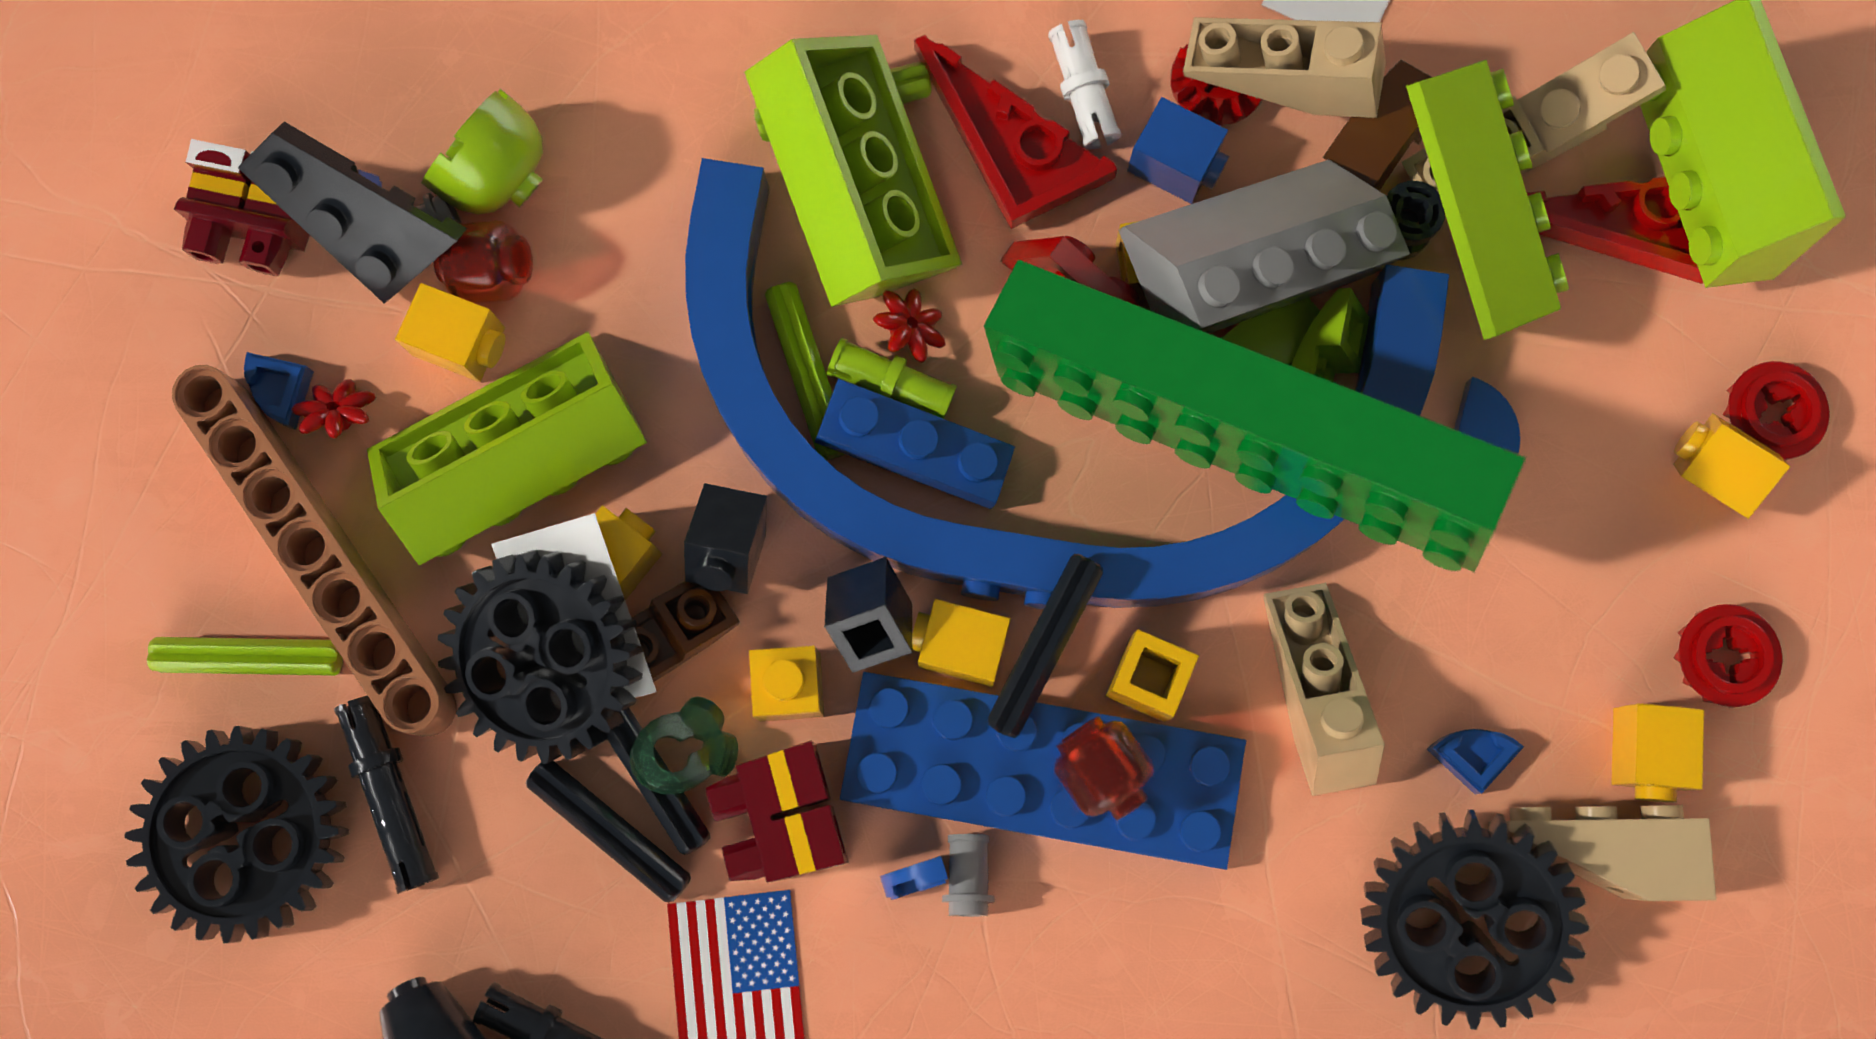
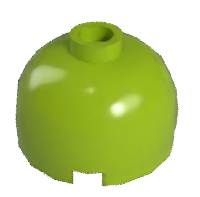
(489, 159)

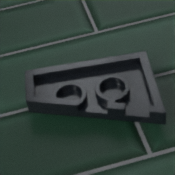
(355, 220)

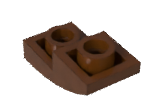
(1375, 145)
(682, 625)

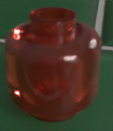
(486, 263)
(1103, 768)

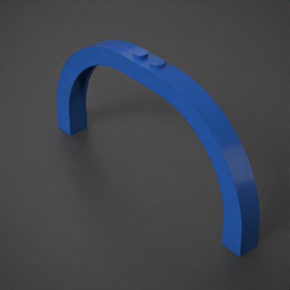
(719, 274)

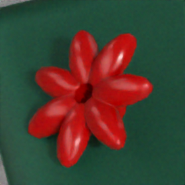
(909, 324)
(333, 410)

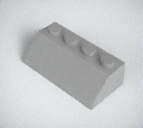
(1263, 246)

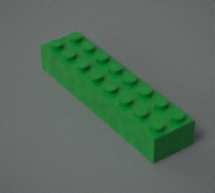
(1251, 417)

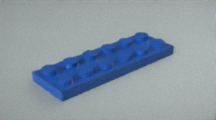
(937, 757)

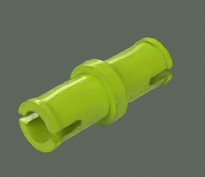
(890, 378)

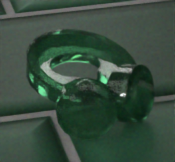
(696, 719)

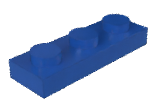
(915, 444)

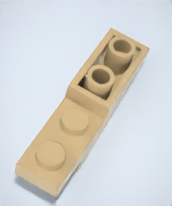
(1573, 104)

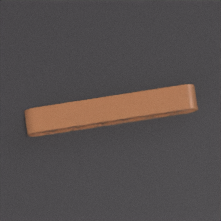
(289, 533)

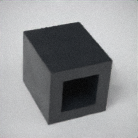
(725, 539)
(868, 615)

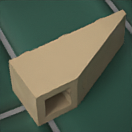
(1293, 63)
(1323, 691)
(1633, 858)

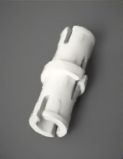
(1084, 84)

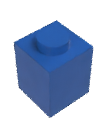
(1179, 151)

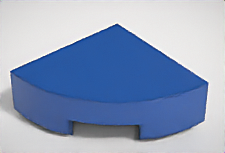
(277, 386)
(1488, 416)
(1475, 756)
(914, 878)

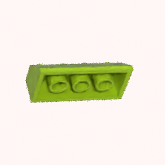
(1737, 147)
(852, 166)
(1486, 198)
(502, 449)

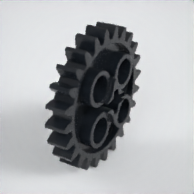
(522, 704)
(1516, 882)
(260, 884)

